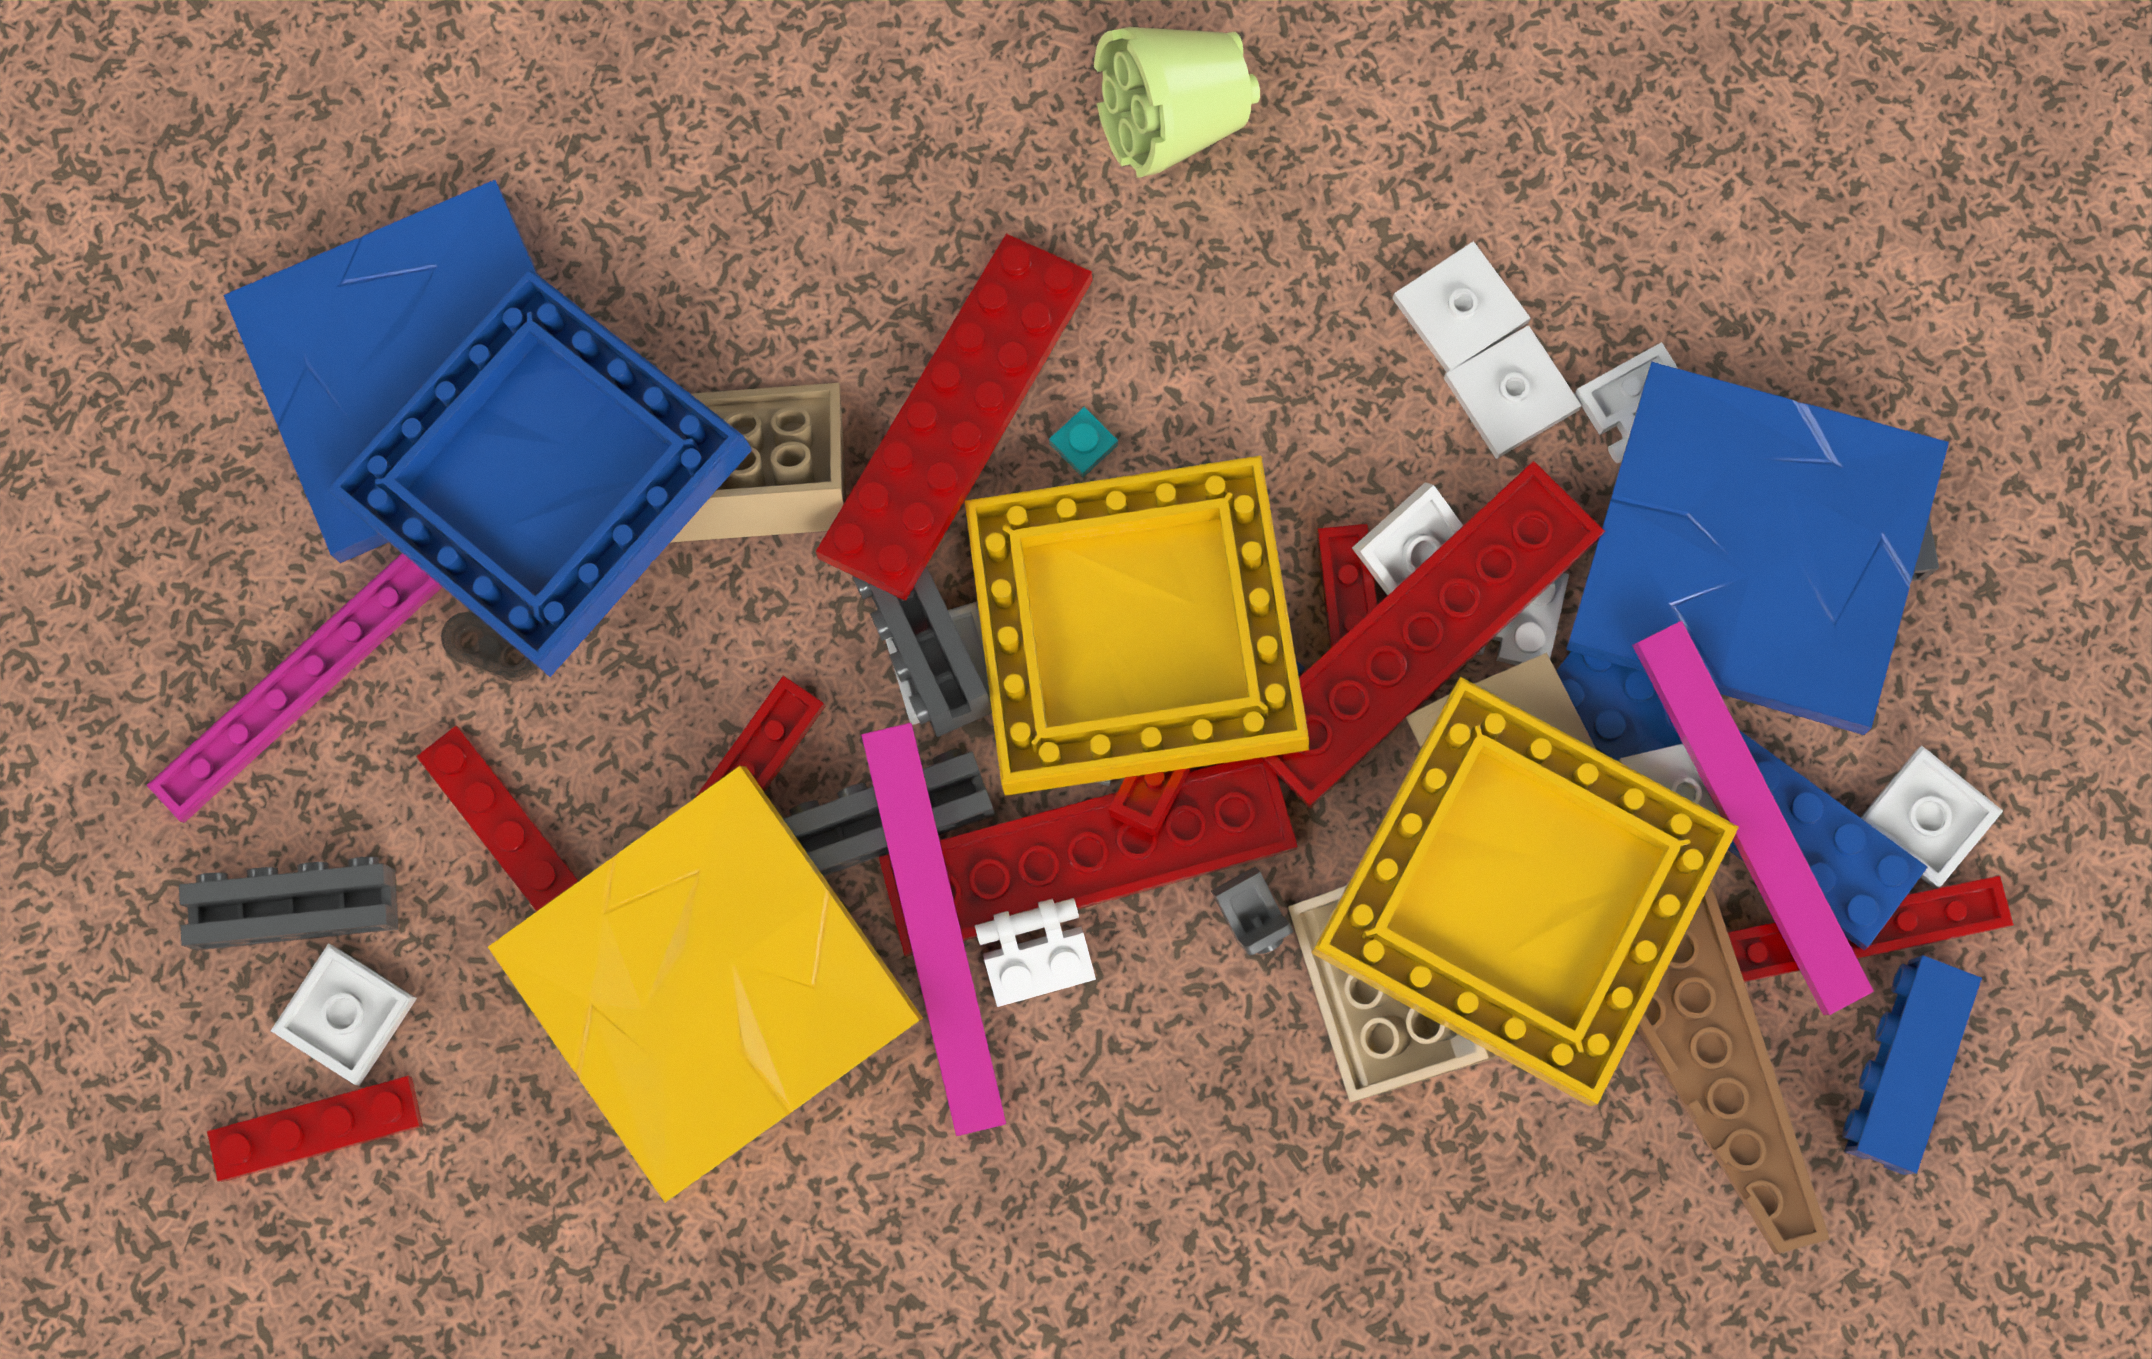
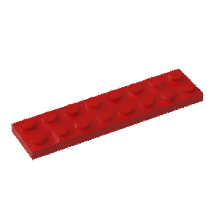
(954, 417)
(1433, 626)
(1080, 852)

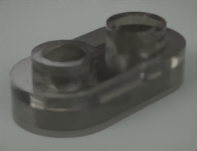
(490, 651)

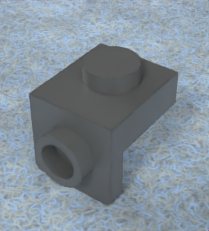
(1252, 913)

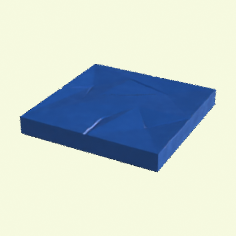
(364, 328)
(540, 470)
(1769, 537)

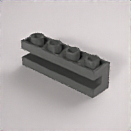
(929, 655)
(852, 828)
(289, 905)

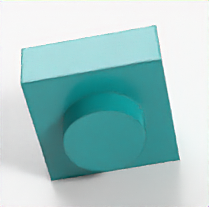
(1083, 442)

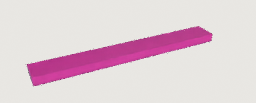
(292, 687)
(1763, 832)
(933, 929)

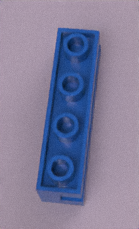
(1911, 1064)

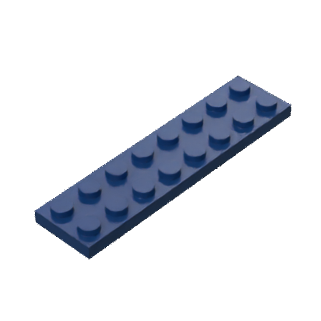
(1852, 861)

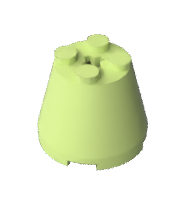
(1171, 93)

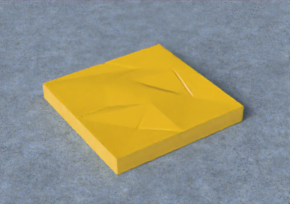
(1135, 626)
(1526, 891)
(704, 982)

